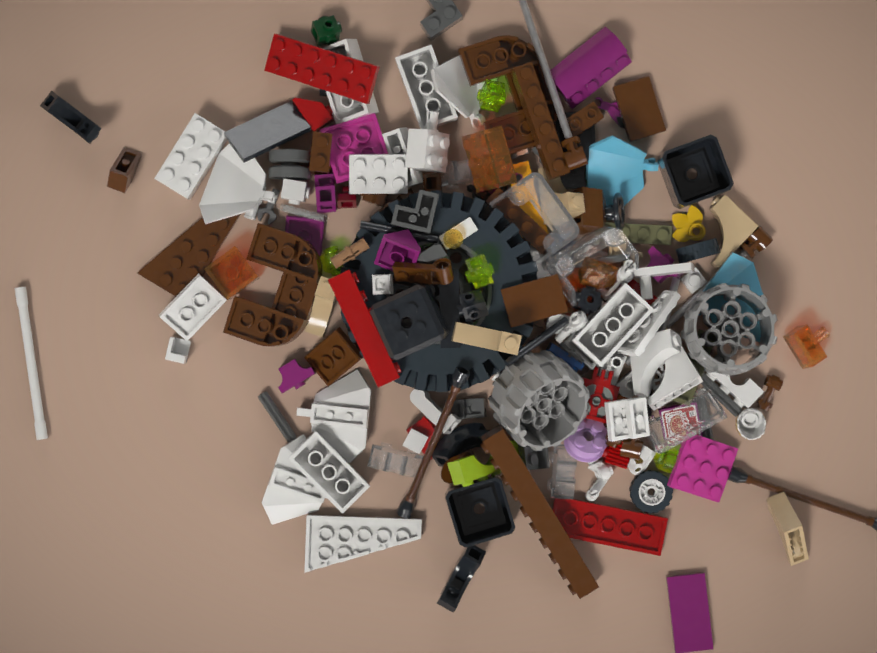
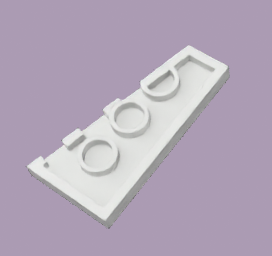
(637, 342)

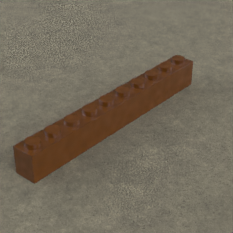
(539, 511)

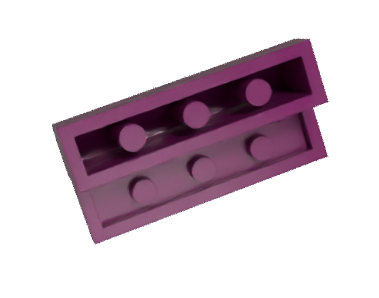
(590, 67)

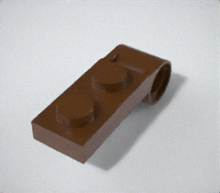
(437, 273)

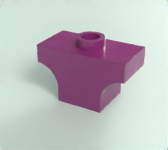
(325, 192)
(659, 259)
(294, 375)

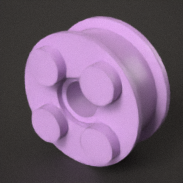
(587, 450)

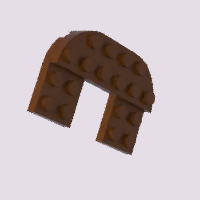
(495, 59)
(294, 294)

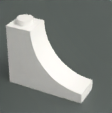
(656, 352)
(678, 378)

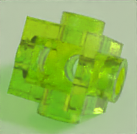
(491, 95)
(479, 271)

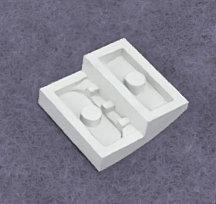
(627, 419)

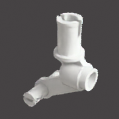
(624, 275)
(602, 473)

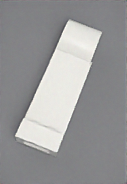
(432, 411)

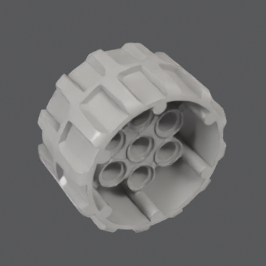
(762, 314)
(539, 400)

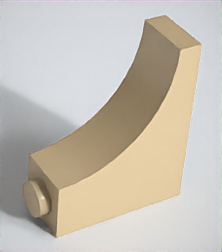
(572, 201)
(734, 227)
(321, 309)
(486, 338)
(788, 528)

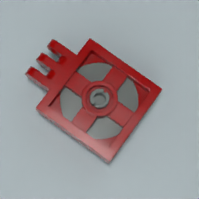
(600, 391)

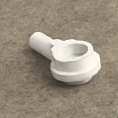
(577, 321)

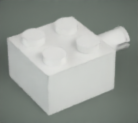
(427, 147)

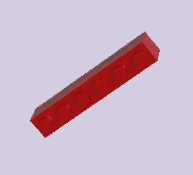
(363, 327)

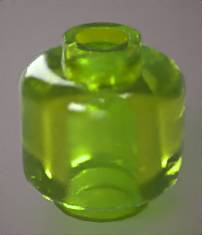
(327, 264)
(666, 460)

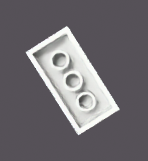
(416, 75)
(192, 156)
(612, 325)

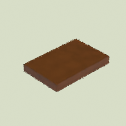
(639, 109)
(534, 300)
(333, 356)

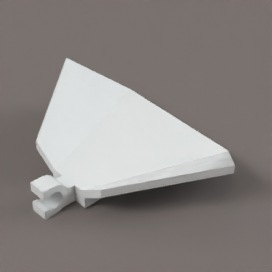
(452, 85)
(233, 187)
(342, 414)
(289, 490)

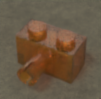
(806, 345)

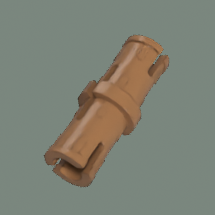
(349, 253)

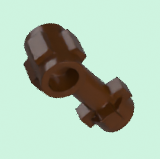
(773, 383)

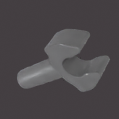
(268, 209)

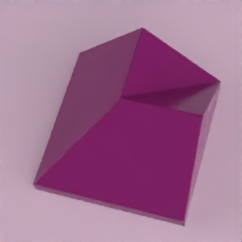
(397, 247)

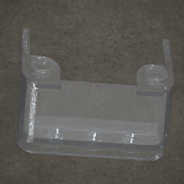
(550, 208)
(565, 259)
(685, 421)

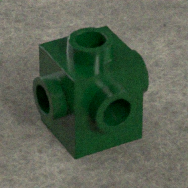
(326, 30)

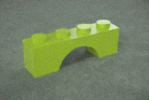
(469, 468)

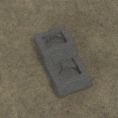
(469, 408)

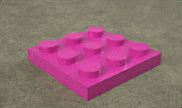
(353, 137)
(702, 467)

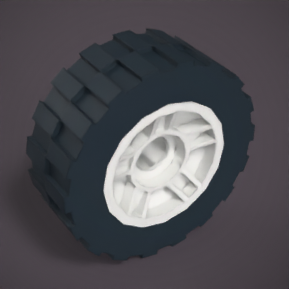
(698, 250)
(660, 497)

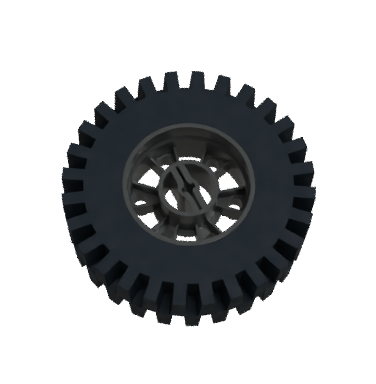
(502, 246)

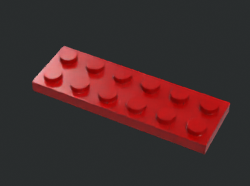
(322, 68)
(611, 525)

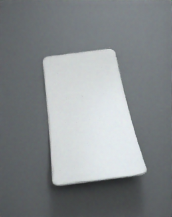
(466, 228)

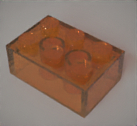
(489, 159)

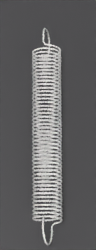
(306, 214)

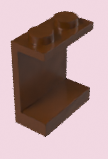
(321, 153)

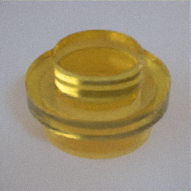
(453, 238)

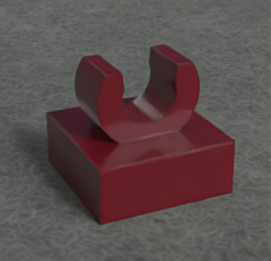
(346, 200)

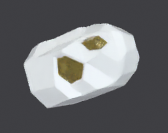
(638, 466)

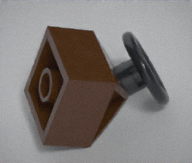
(598, 212)

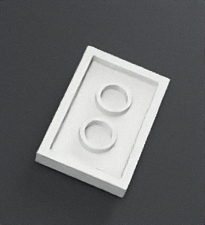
(377, 174)
(192, 307)

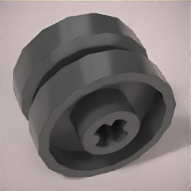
(290, 161)

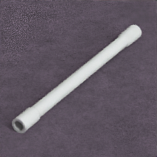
(22, 303)

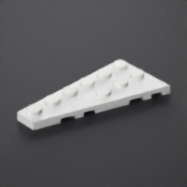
(348, 537)

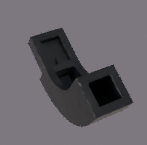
(71, 117)
(458, 441)
(460, 577)

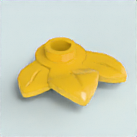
(686, 224)

